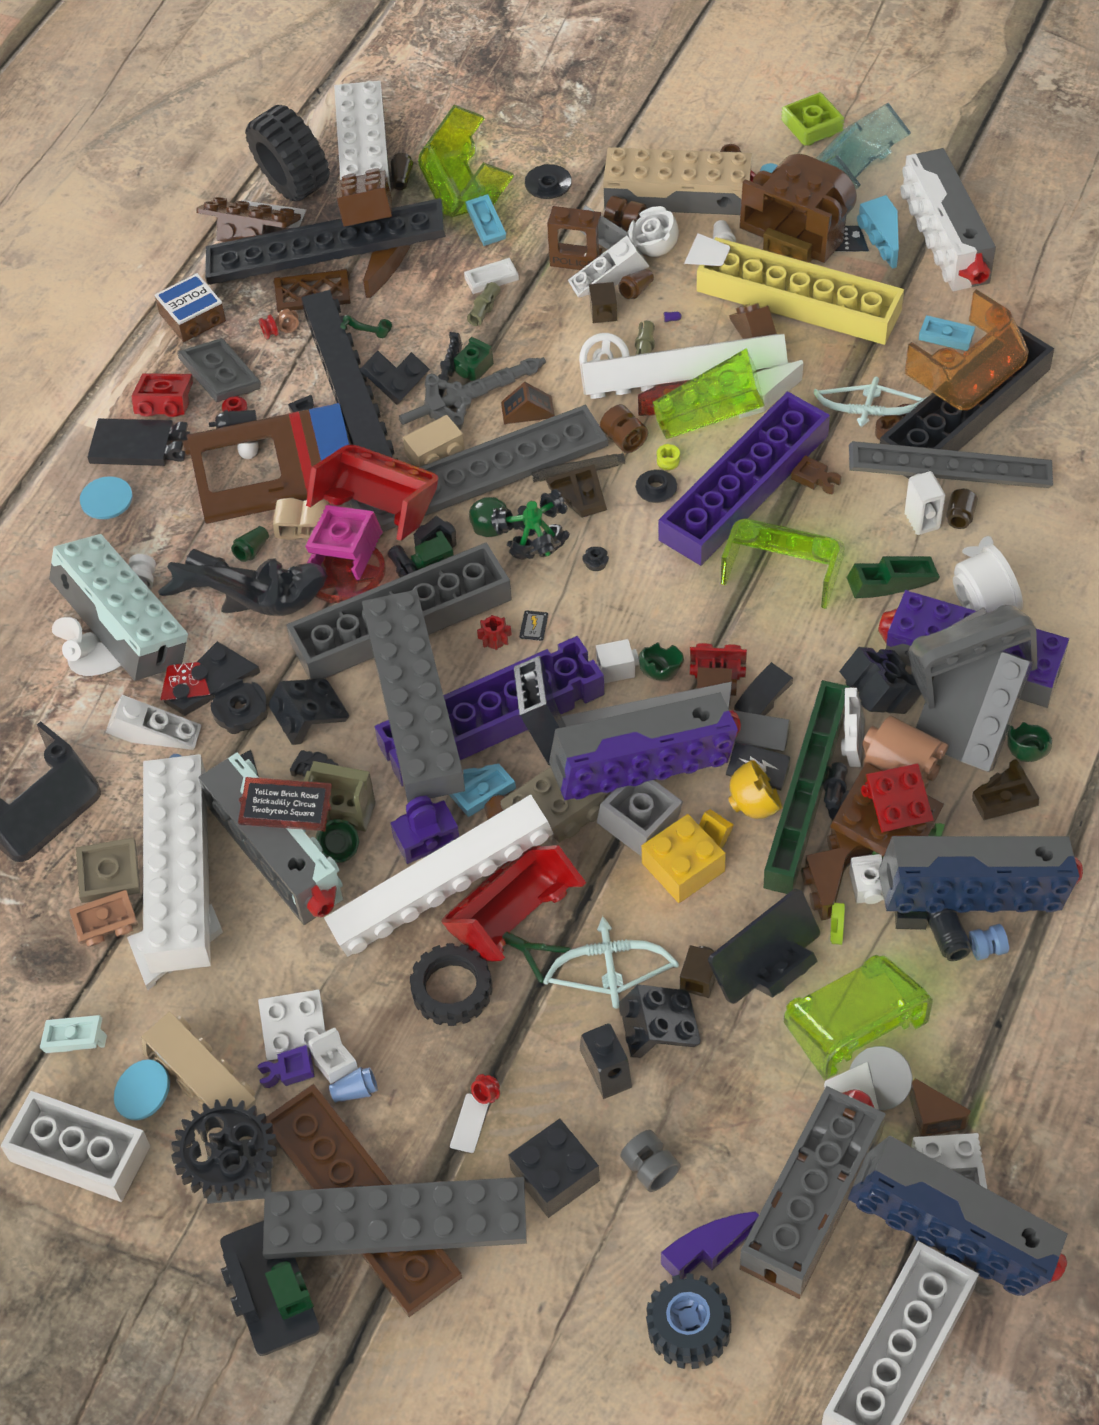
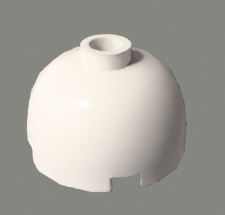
(654, 231)

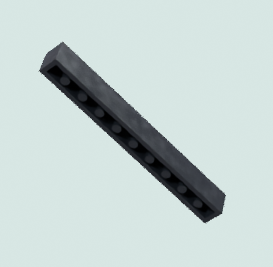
(344, 374)

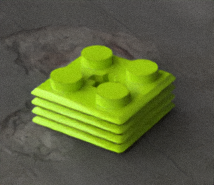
(812, 118)

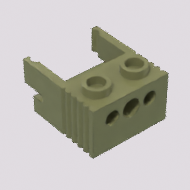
(350, 793)

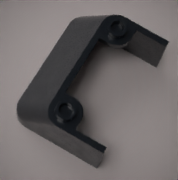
(48, 803)

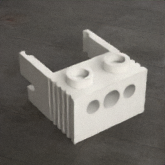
(956, 1152)

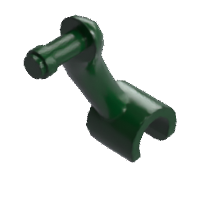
(381, 330)

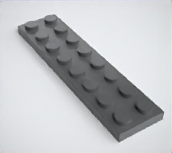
(394, 1218)

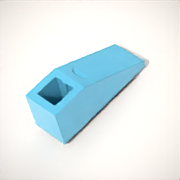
(880, 223)

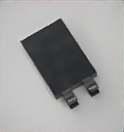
(137, 442)

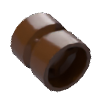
(622, 213)
(624, 428)

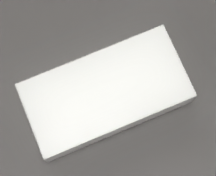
(497, 272)

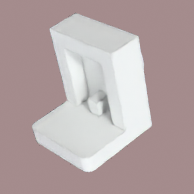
(331, 1055)

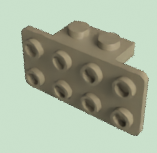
(563, 816)

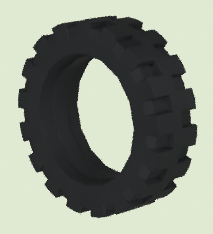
(451, 956)

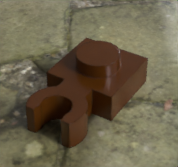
(814, 473)

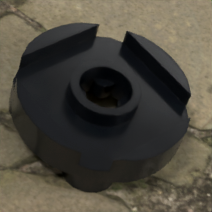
(239, 719)

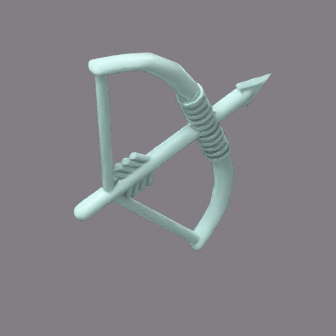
(870, 391)
(611, 978)

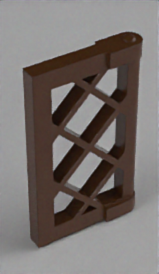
(298, 280)

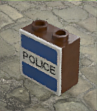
(190, 307)

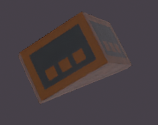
(526, 405)
(935, 1111)

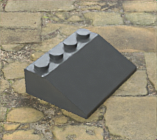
(976, 707)

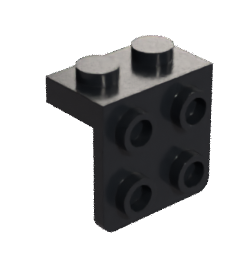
(304, 703)
(658, 1017)

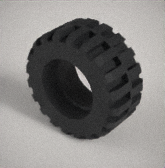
(287, 152)

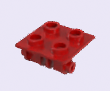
(731, 655)
(898, 797)

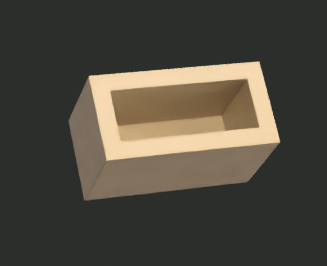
(433, 442)

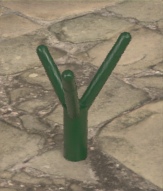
(526, 946)

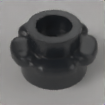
(595, 558)

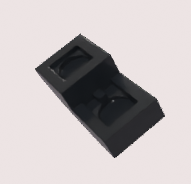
(764, 690)

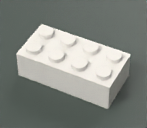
(76, 1146)

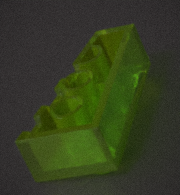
(711, 397)

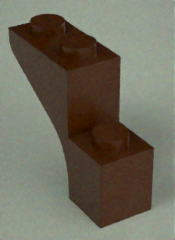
(825, 871)

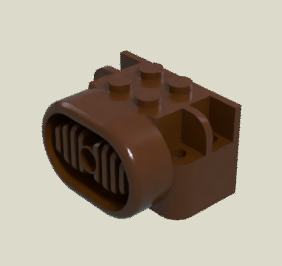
(802, 201)

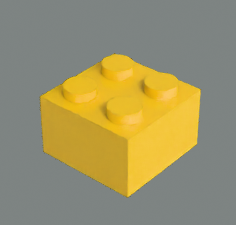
(683, 858)

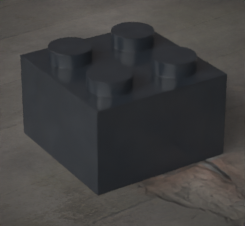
(554, 1167)

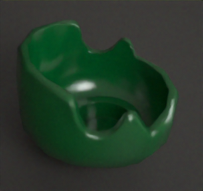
(481, 513)
(660, 663)
(1029, 742)
(338, 840)

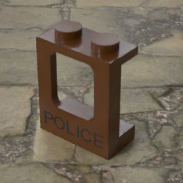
(571, 255)

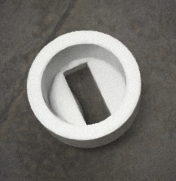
(248, 449)

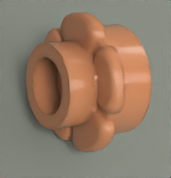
(290, 325)

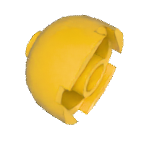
(753, 793)

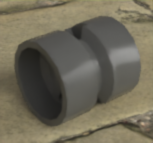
(654, 1165)

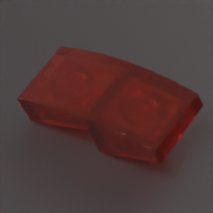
(646, 398)

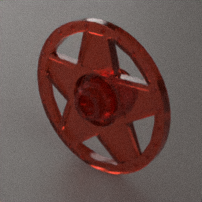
(344, 581)

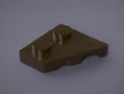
(580, 490)
(1005, 793)

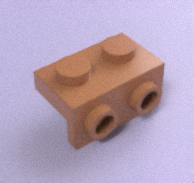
(103, 918)

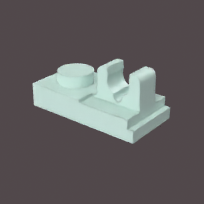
(73, 1034)

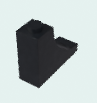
(537, 704)

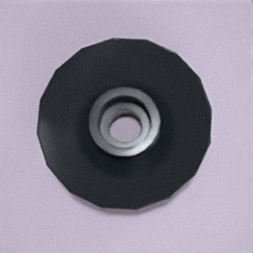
(548, 181)

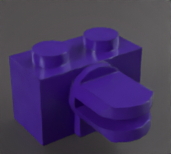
(423, 828)

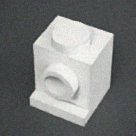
(866, 879)

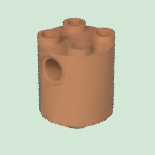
(902, 745)

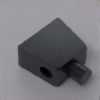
(602, 1054)

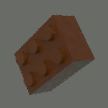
(364, 197)

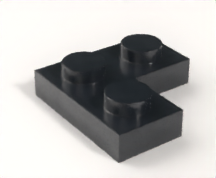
(391, 380)

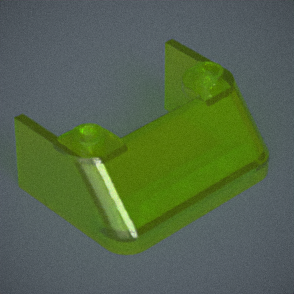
(446, 164)
(787, 542)

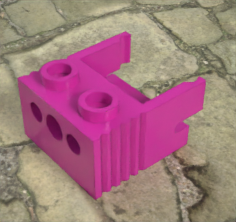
(345, 534)

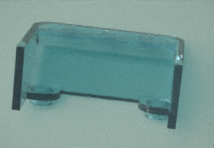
(865, 141)

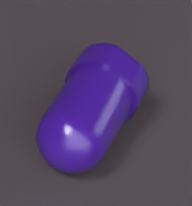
(672, 316)

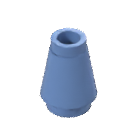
(355, 1085)

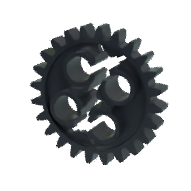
(224, 1149)

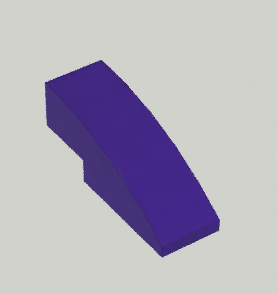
(707, 1244)

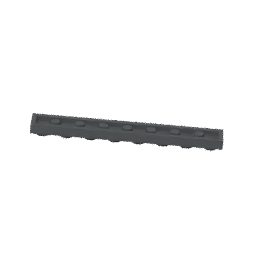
(950, 464)

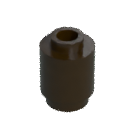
(961, 508)

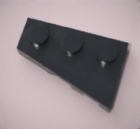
(216, 667)

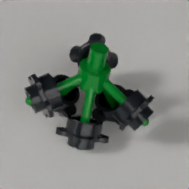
(529, 521)

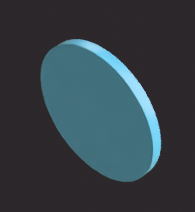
(106, 497)
(141, 1090)

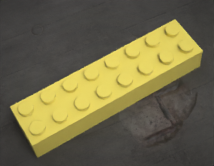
(804, 292)

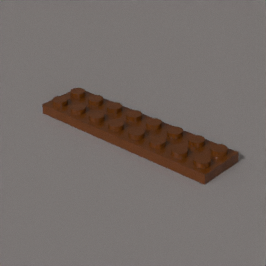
(333, 1158)

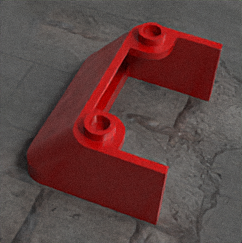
(375, 481)
(509, 897)

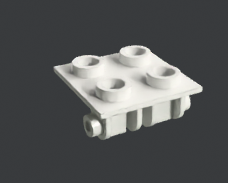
(290, 1021)

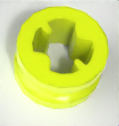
(668, 463)

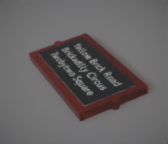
(285, 804)

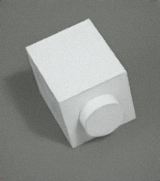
(616, 660)

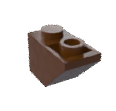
(753, 321)

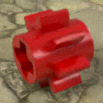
(494, 632)

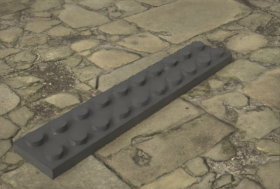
(507, 460)

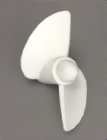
(84, 651)

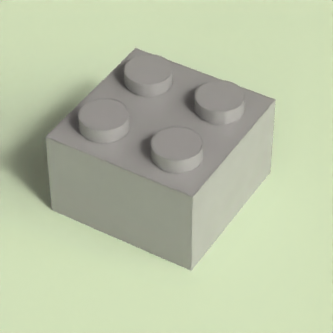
(639, 813)

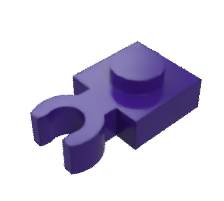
(291, 1067)

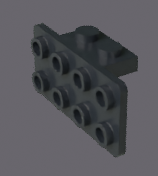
(768, 950)
(254, 1298)

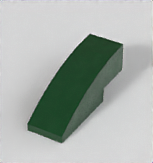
(891, 575)

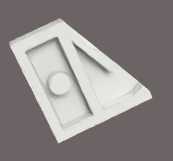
(854, 728)

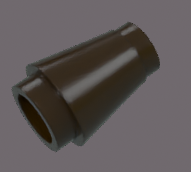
(401, 170)

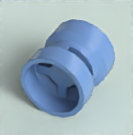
(989, 942)

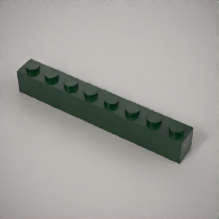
(805, 789)

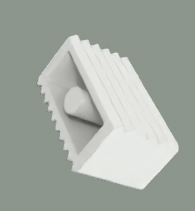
(924, 503)

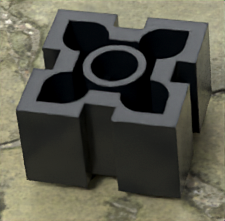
(881, 680)

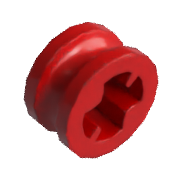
(268, 327)

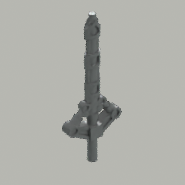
(461, 396)

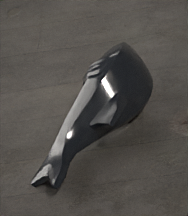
(263, 590)

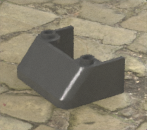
(970, 642)

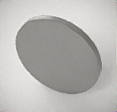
(889, 1075)

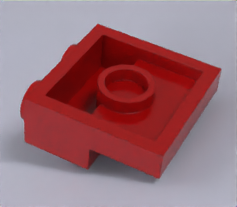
(162, 394)

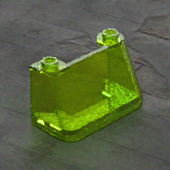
(856, 1012)

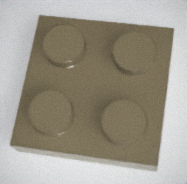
(107, 869)

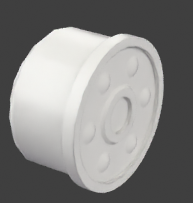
(986, 581)

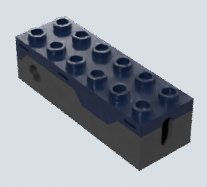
(978, 873)
(959, 1217)

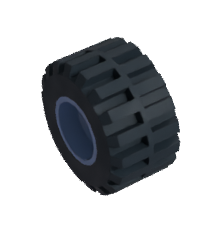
(685, 1307)

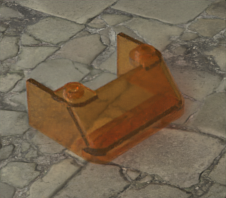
(974, 374)

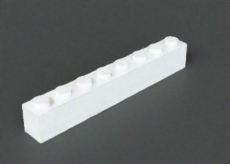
(675, 364)
(439, 876)

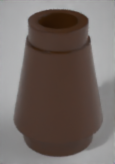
(634, 284)

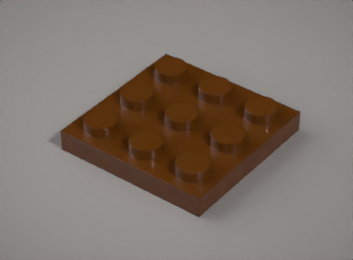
(860, 823)

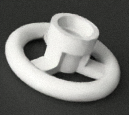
(606, 338)

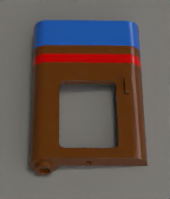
(299, 442)

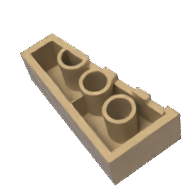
(193, 1064)

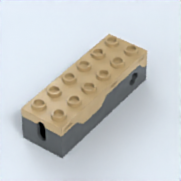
(678, 179)

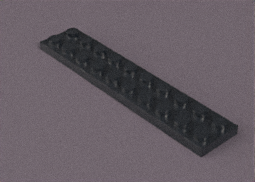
(323, 242)

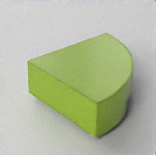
(837, 923)

